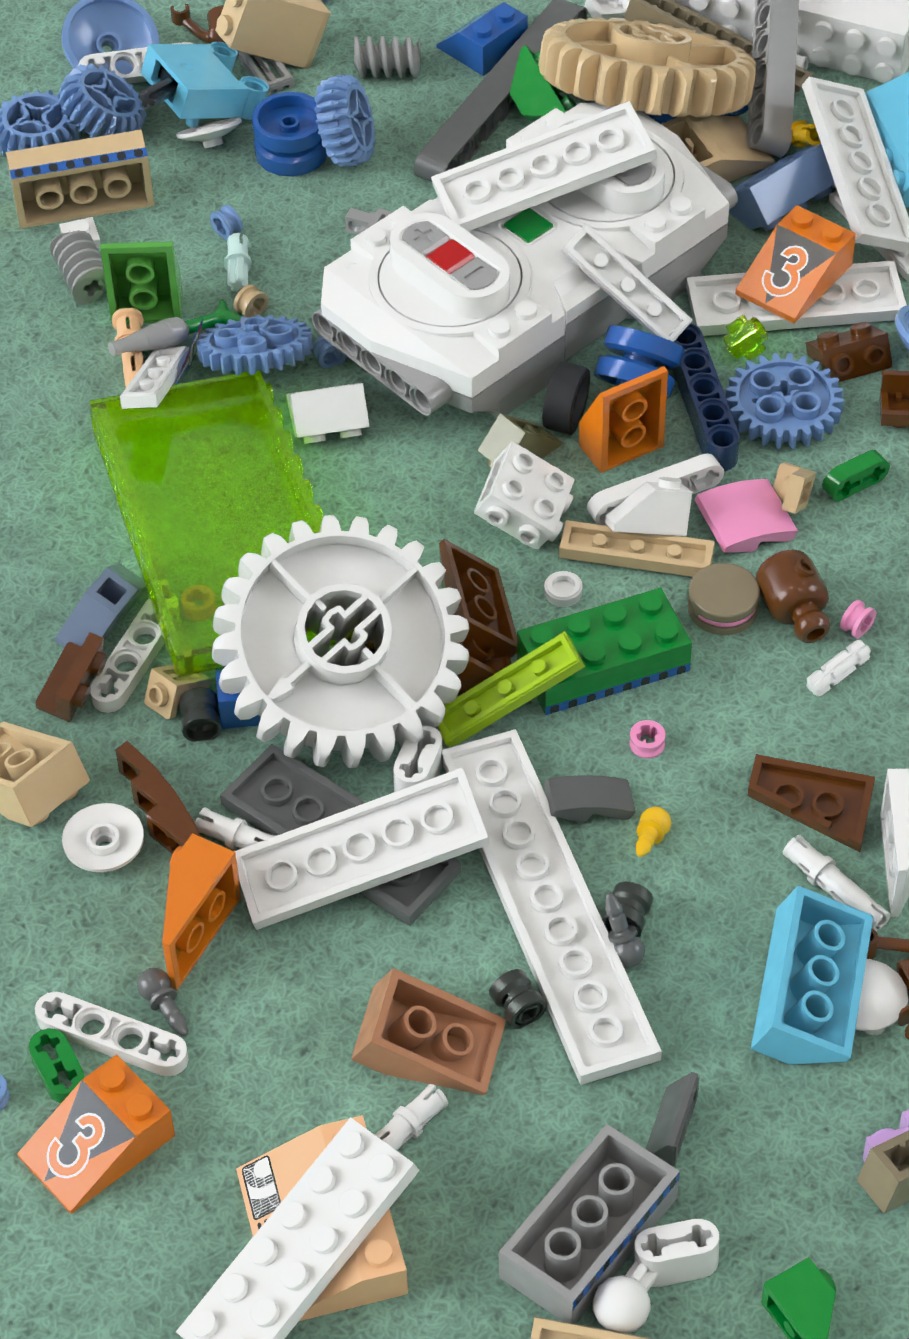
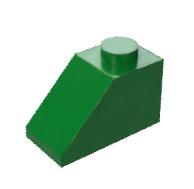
(801, 1301)

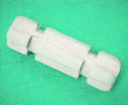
(838, 668)

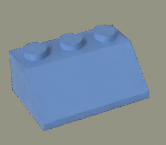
(782, 187)

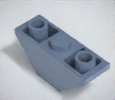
(102, 605)

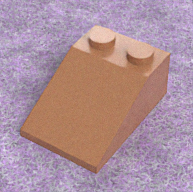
(428, 1035)

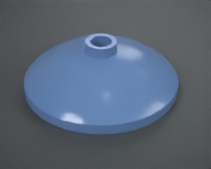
(106, 23)

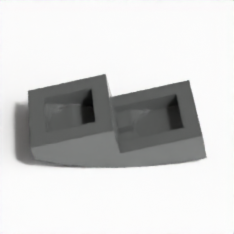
(585, 795)

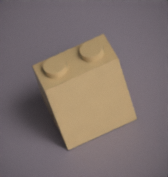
(274, 28)

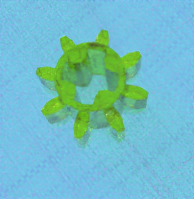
(745, 337)

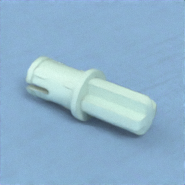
(237, 262)

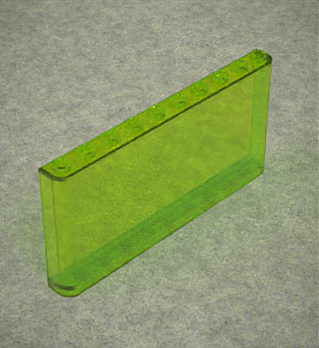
(198, 493)

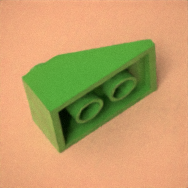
(143, 278)

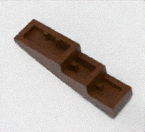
(165, 813)

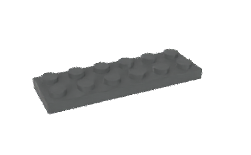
(287, 794)

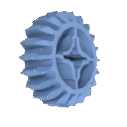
(100, 101)
(345, 120)
(34, 122)

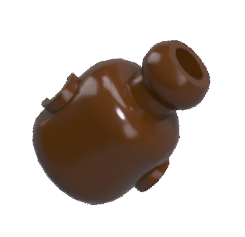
(795, 593)

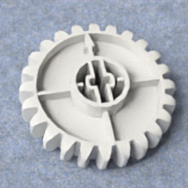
(348, 694)

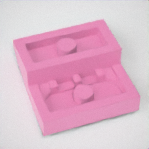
(745, 515)

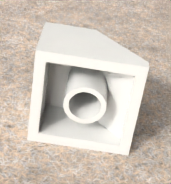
(328, 411)

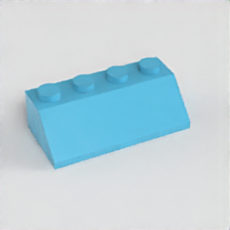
(891, 114)
(812, 980)

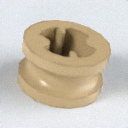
(250, 301)

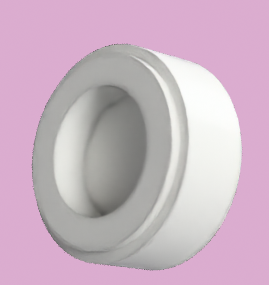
(563, 589)

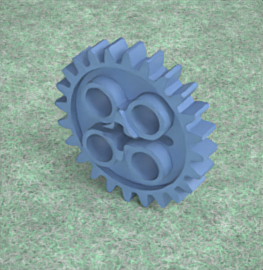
(254, 344)
(784, 400)

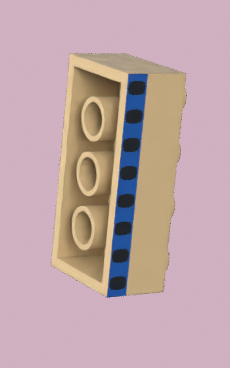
(80, 178)

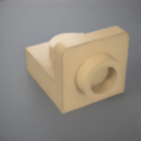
(793, 486)
(166, 688)

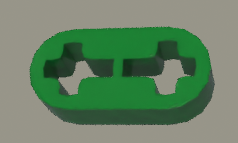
(855, 475)
(48, 1069)

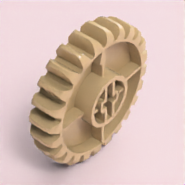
(648, 65)

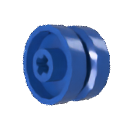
(287, 134)
(640, 355)

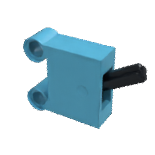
(199, 82)

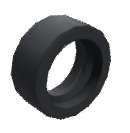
(566, 397)

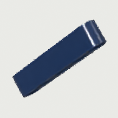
(706, 399)

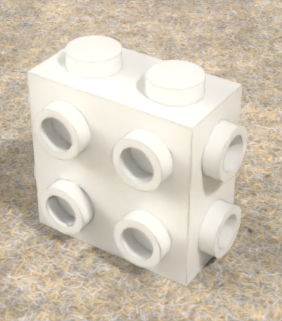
(525, 496)

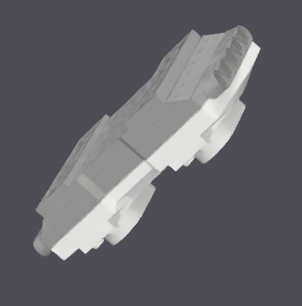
(498, 306)

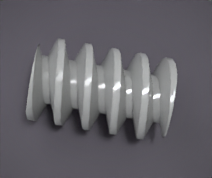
(387, 57)
(79, 265)

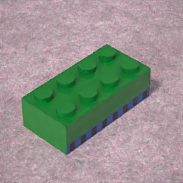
(620, 646)

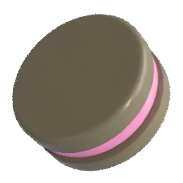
(723, 599)

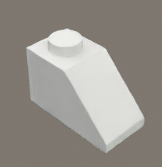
(654, 509)

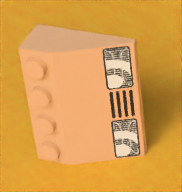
(374, 1269)

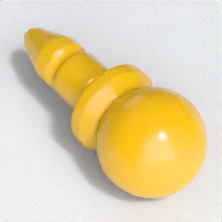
(651, 829)

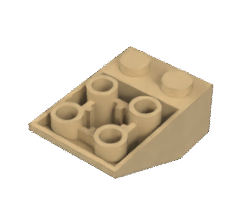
(720, 144)

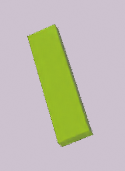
(509, 689)

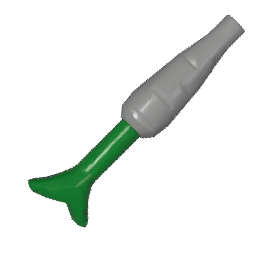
(170, 331)

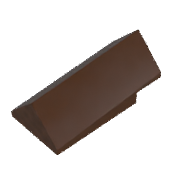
(485, 606)

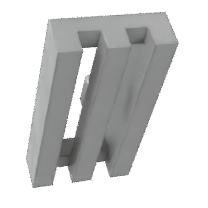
(274, 83)

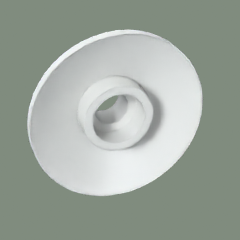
(210, 133)
(103, 824)

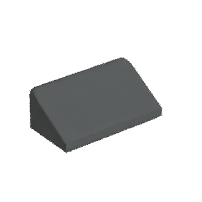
(674, 1118)

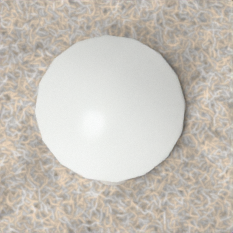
(880, 999)

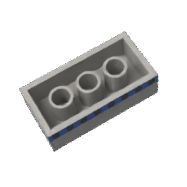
(588, 1224)

